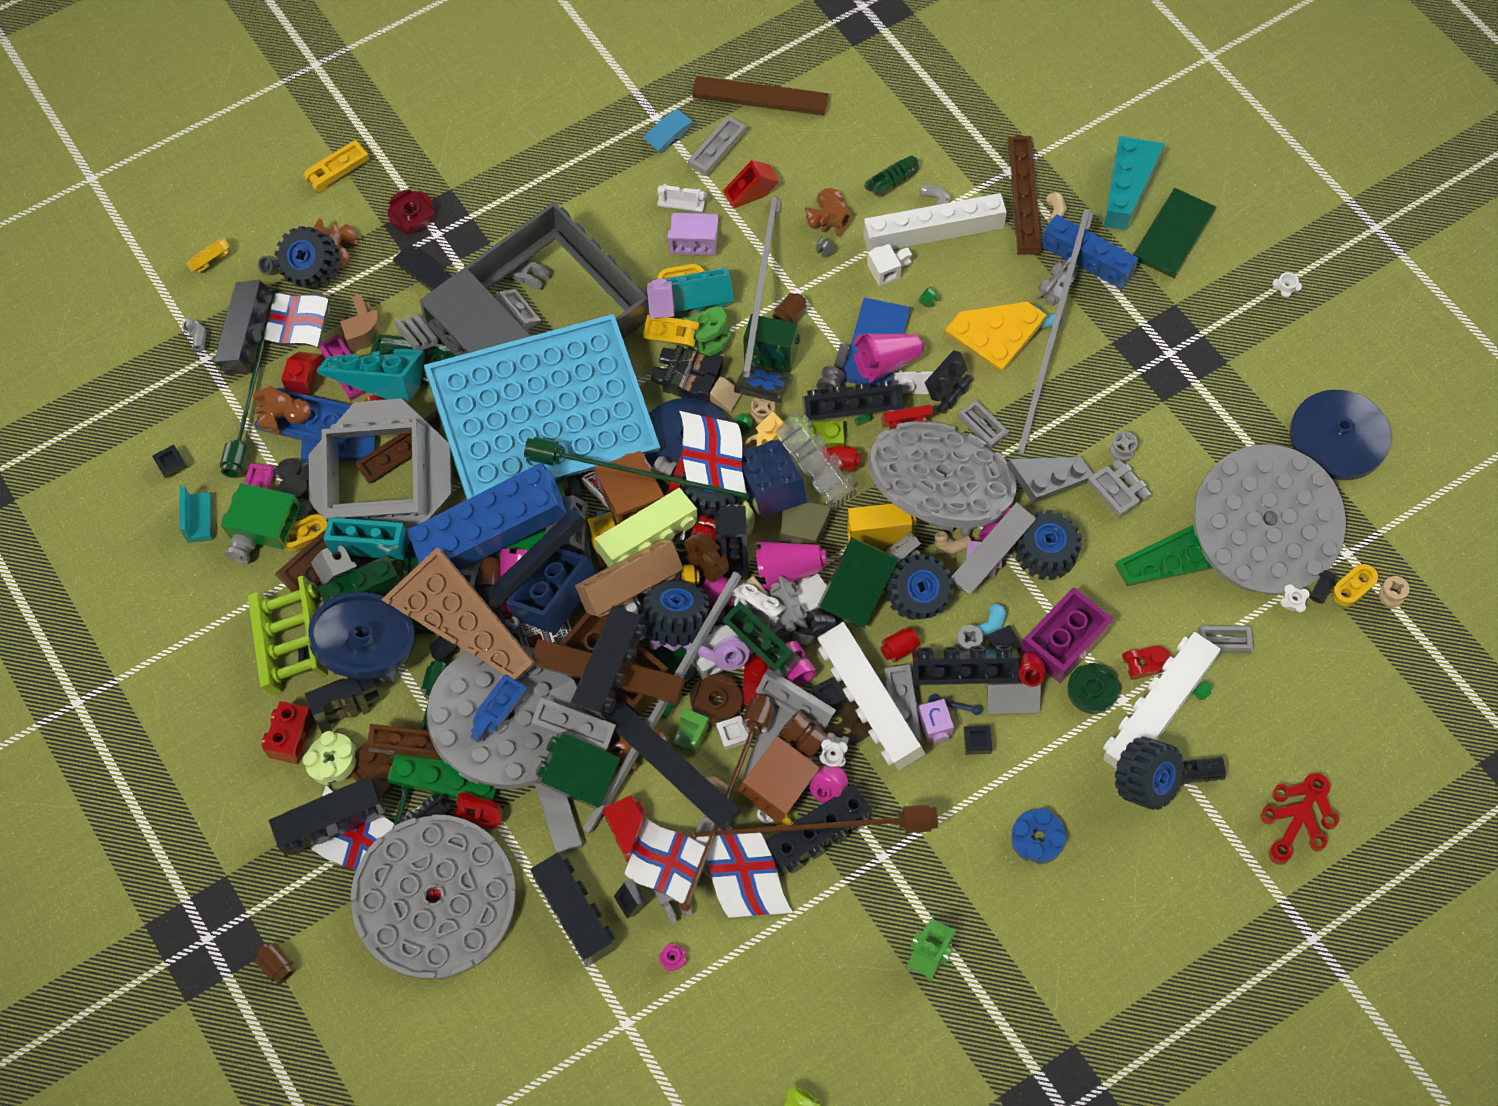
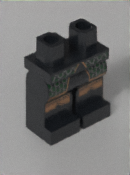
(687, 373)
(341, 700)

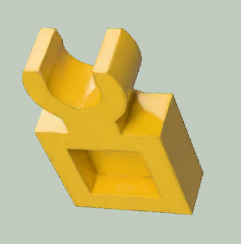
(765, 431)

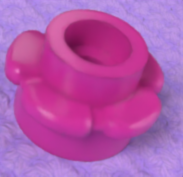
(677, 963)

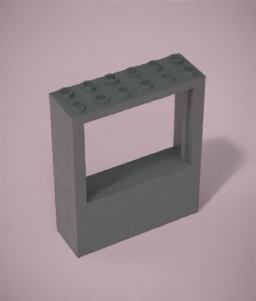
(471, 319)

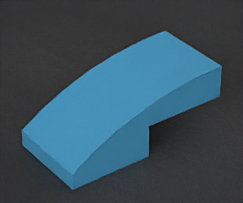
(667, 129)

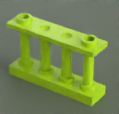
(264, 632)

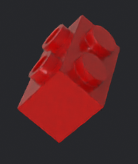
(287, 732)

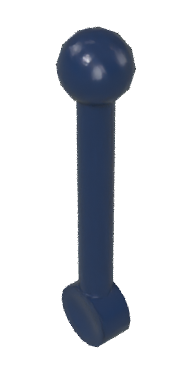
(976, 710)

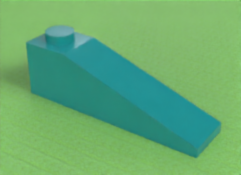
(382, 375)

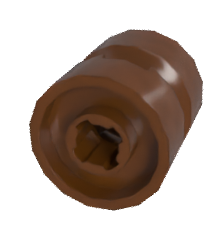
(802, 734)

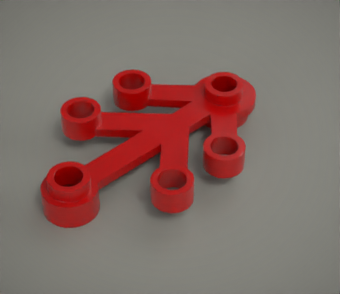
(1302, 813)

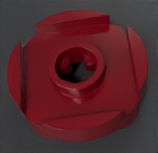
(414, 221)

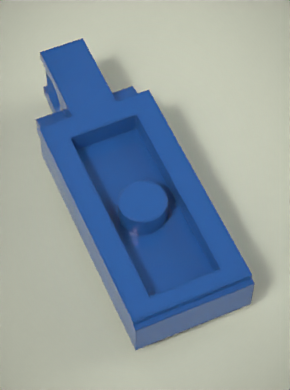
(497, 707)

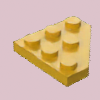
(997, 331)

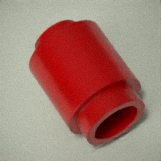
(847, 456)
(899, 644)
(1031, 669)

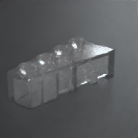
(816, 461)

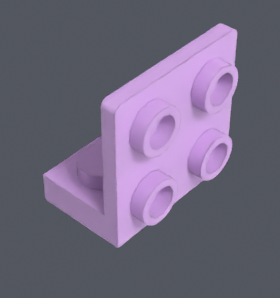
(693, 234)

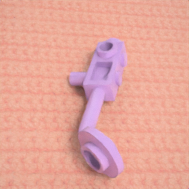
(719, 654)

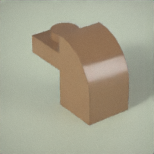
(361, 329)

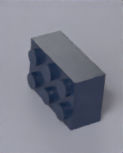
(772, 478)
(550, 591)

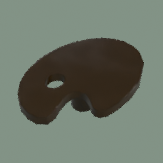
(849, 720)

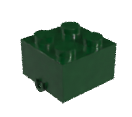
(774, 344)

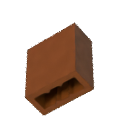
(625, 491)
(777, 779)

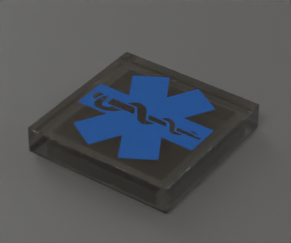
(764, 384)

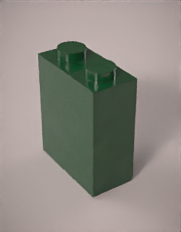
(576, 769)

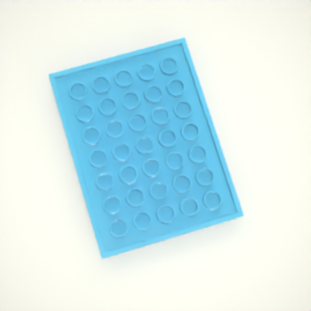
(553, 386)

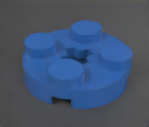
(1040, 821)

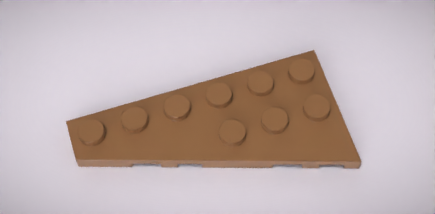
(451, 608)

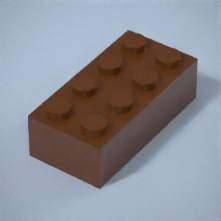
(584, 638)

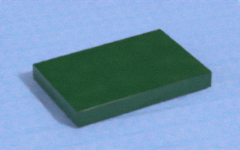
(858, 582)

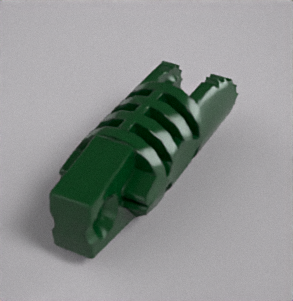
(892, 176)

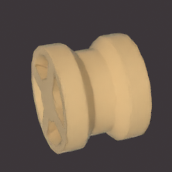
(761, 405)
(1394, 598)

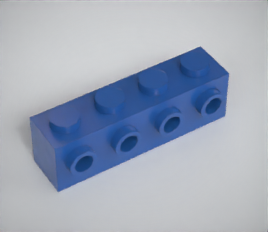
(1095, 253)

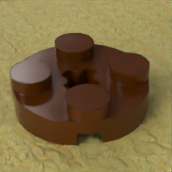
(704, 556)
(710, 687)

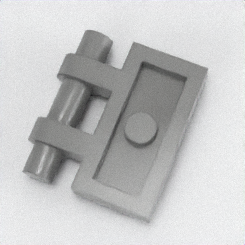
(1115, 492)

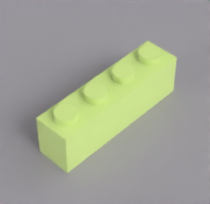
(655, 522)

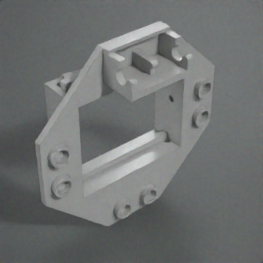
(429, 459)

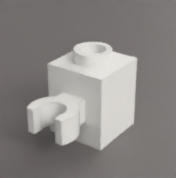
(886, 264)

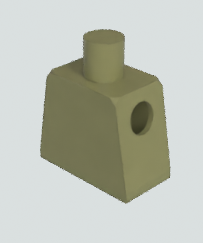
(805, 523)

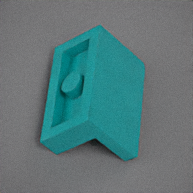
(196, 516)

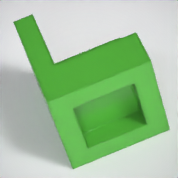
(692, 731)

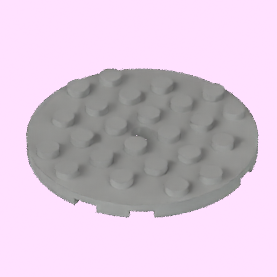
(967, 492)
(1305, 510)
(514, 750)
(439, 936)

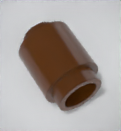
(790, 308)
(488, 574)
(274, 963)

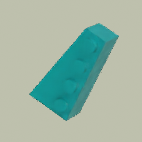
(1131, 173)

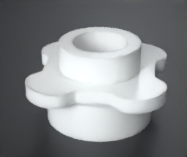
(1289, 279)
(1292, 605)
(830, 759)

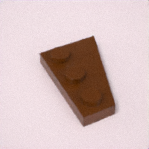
(301, 565)

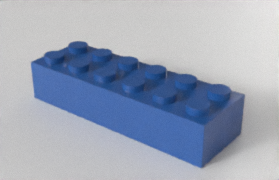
(492, 518)

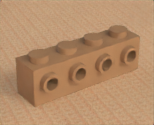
(629, 577)

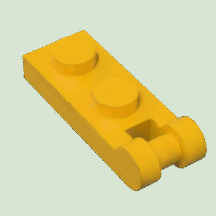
(336, 166)
(670, 330)

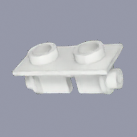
(681, 199)
(912, 382)
(767, 607)

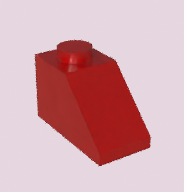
(751, 184)
(301, 372)
(625, 823)

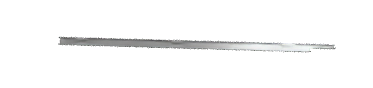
(775, 205)
(1085, 223)
(661, 705)

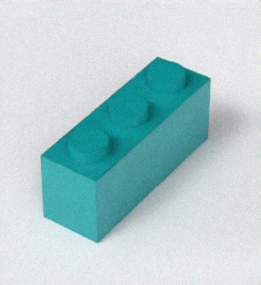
(701, 290)
(367, 538)

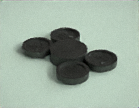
(292, 483)

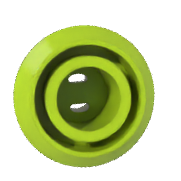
(799, 1097)

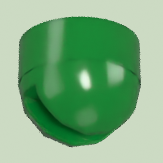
(927, 296)
(748, 423)

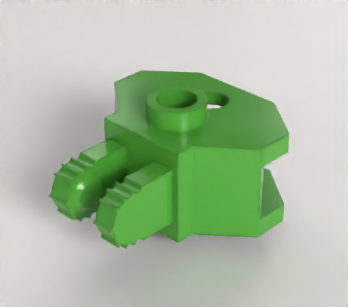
(711, 327)
(931, 948)

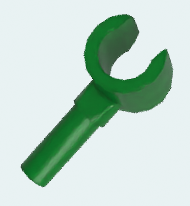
(1202, 690)

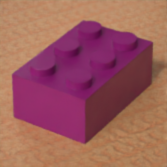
(1067, 634)

